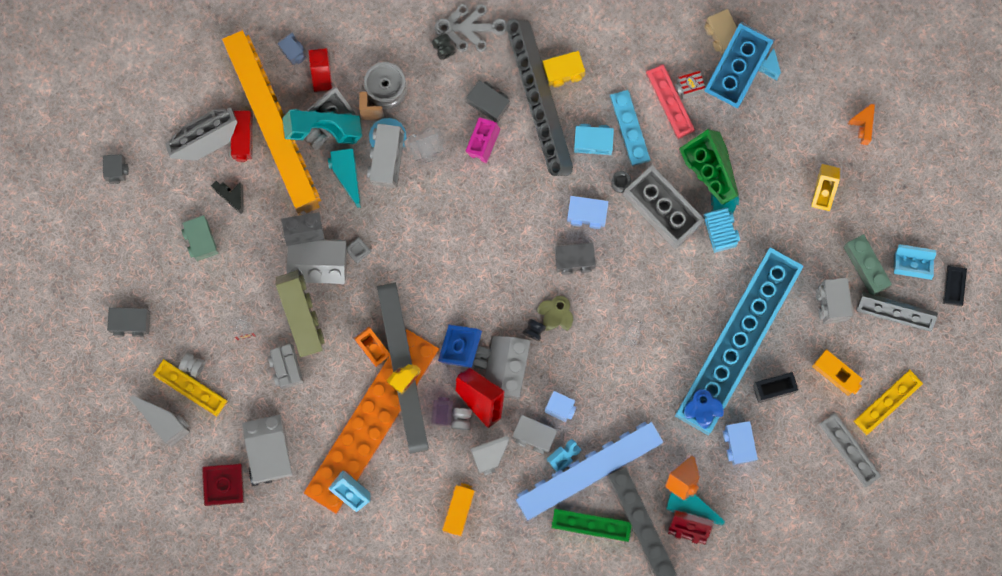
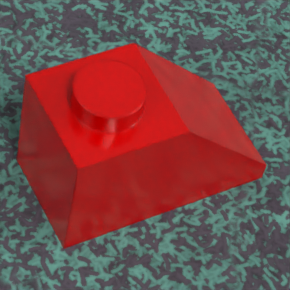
(320, 69)

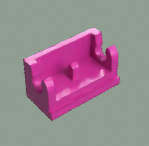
(483, 139)

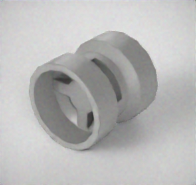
(192, 365)
(461, 414)

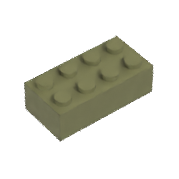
(298, 311)

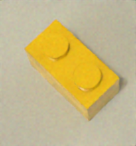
(564, 69)

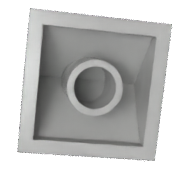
(332, 102)

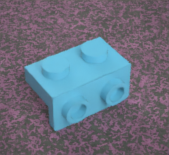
(914, 261)

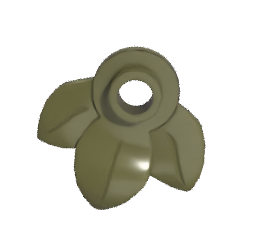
(554, 315)

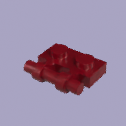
(690, 527)

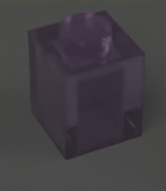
(442, 412)

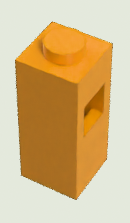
(838, 373)
(458, 509)

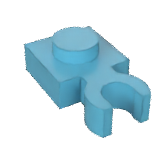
(562, 457)

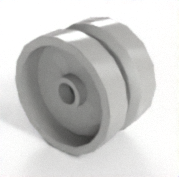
(378, 77)

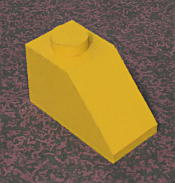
(826, 187)

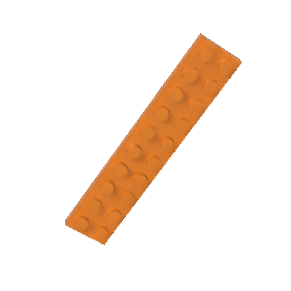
(366, 427)

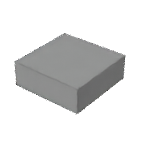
(358, 250)

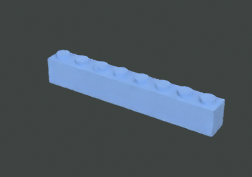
(588, 471)

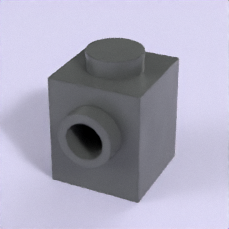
(114, 168)

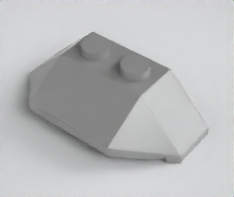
(203, 135)

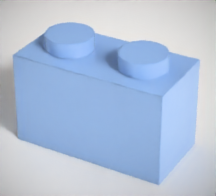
(587, 211)
(560, 407)
(740, 443)

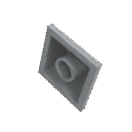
(490, 455)

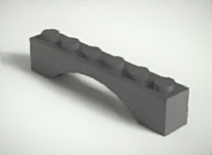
(641, 523)

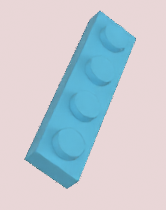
(630, 127)

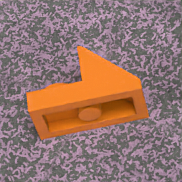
(864, 119)
(372, 346)

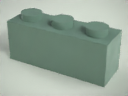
(867, 265)

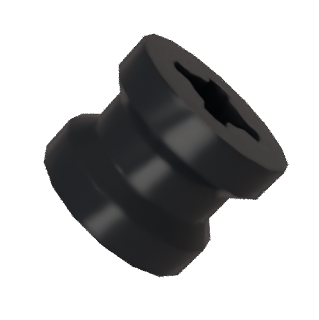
(534, 330)

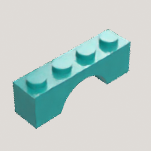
(344, 127)

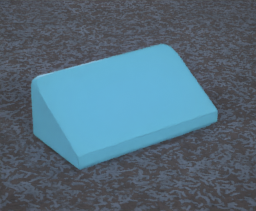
(350, 491)

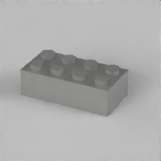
(663, 207)

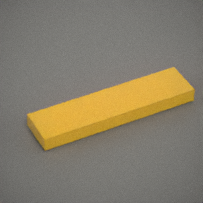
(190, 388)
(888, 402)

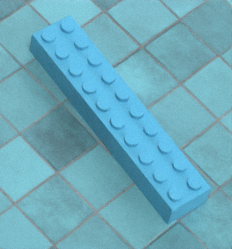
(743, 332)

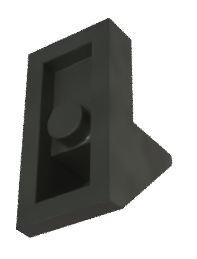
(234, 198)

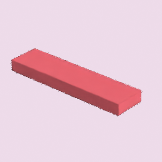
(670, 101)

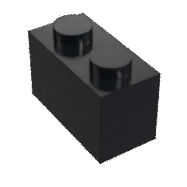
(775, 387)

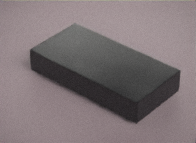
(955, 286)

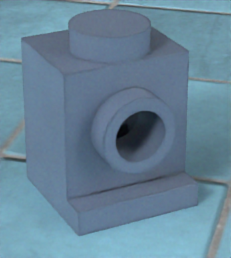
(292, 49)

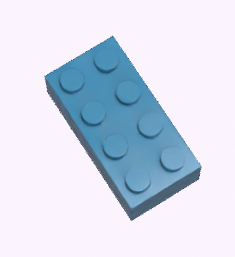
(739, 65)

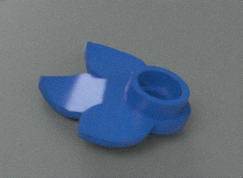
(703, 411)

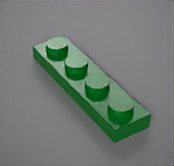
(591, 525)

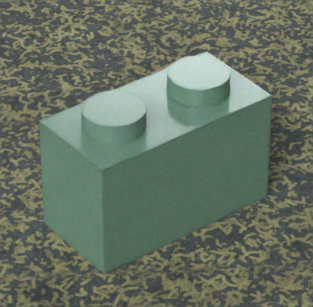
(200, 238)

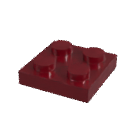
(223, 484)

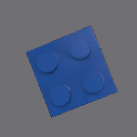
(460, 346)

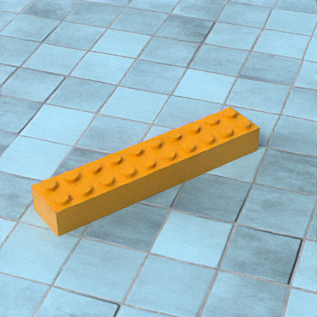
(270, 121)

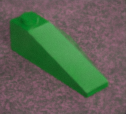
(711, 163)

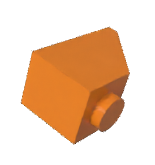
(684, 479)

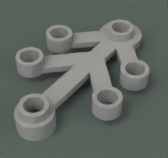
(467, 27)

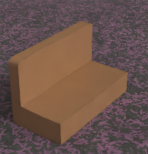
(369, 112)

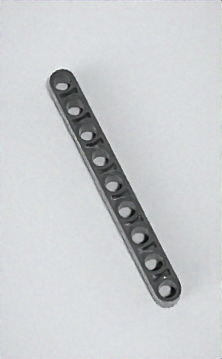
(539, 97)
(400, 358)

